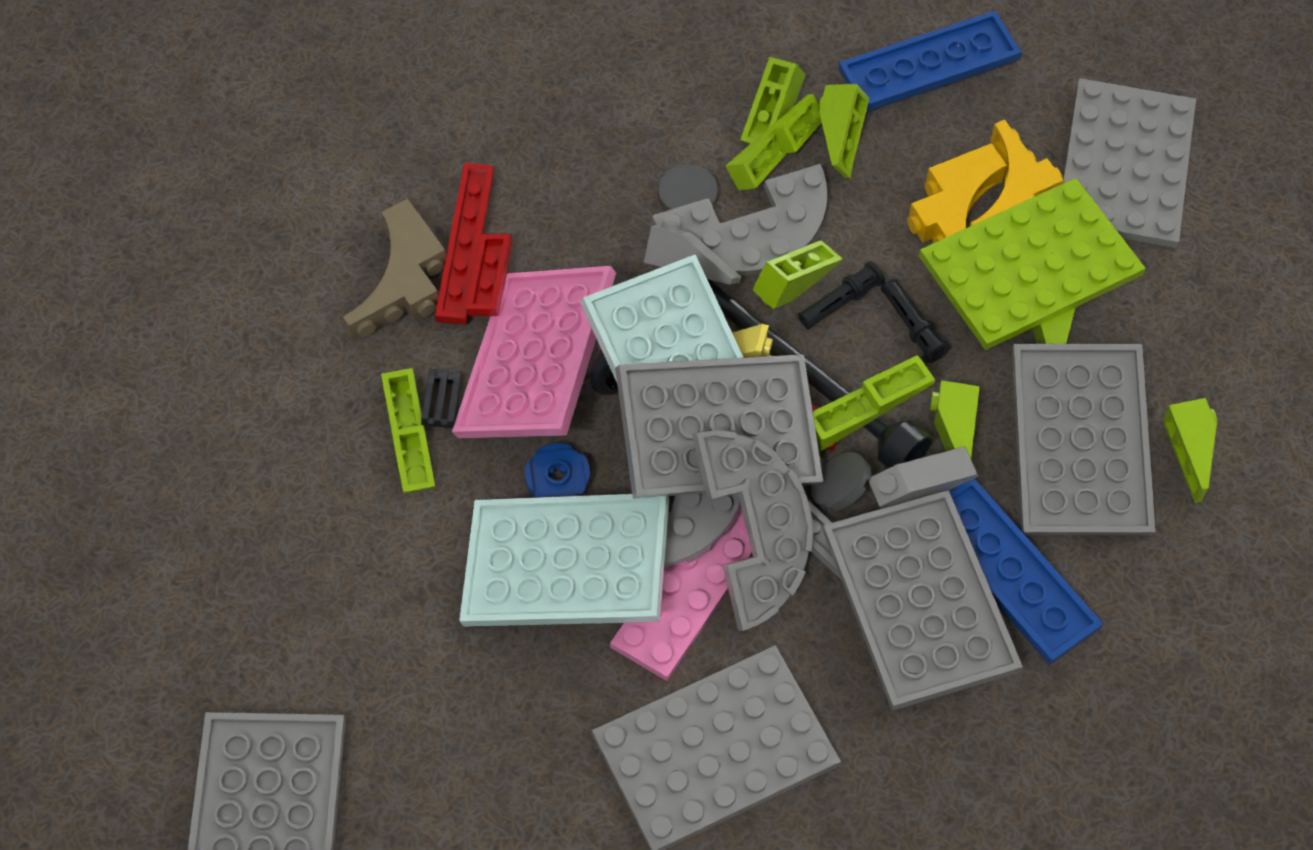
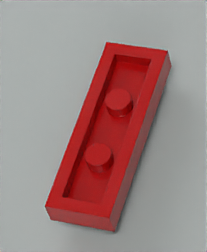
(489, 275)

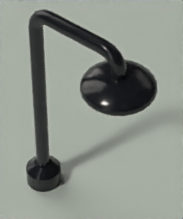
(896, 441)

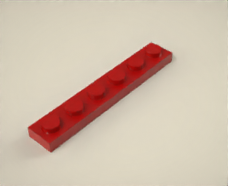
(464, 242)

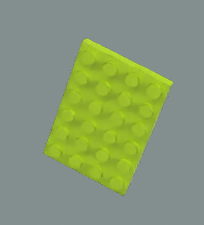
(1031, 263)

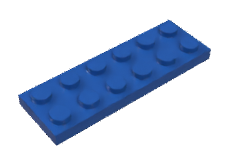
(931, 60)
(1022, 578)

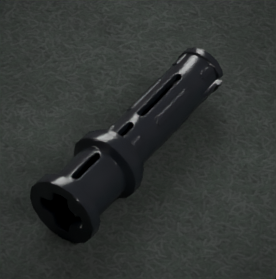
(852, 288)
(921, 330)

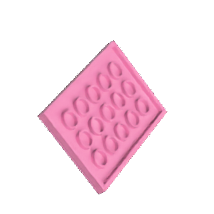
(532, 356)

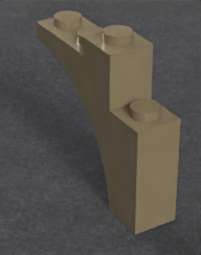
(405, 284)

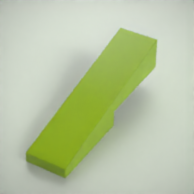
(783, 137)
(872, 400)
(407, 431)

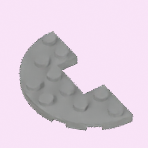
(754, 239)
(774, 517)
(697, 525)

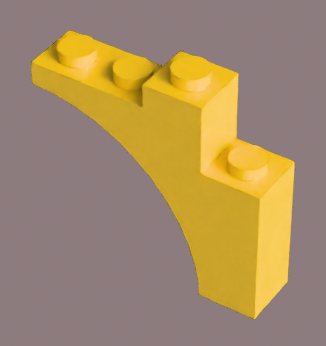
(1023, 175)
(953, 191)

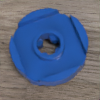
(555, 457)

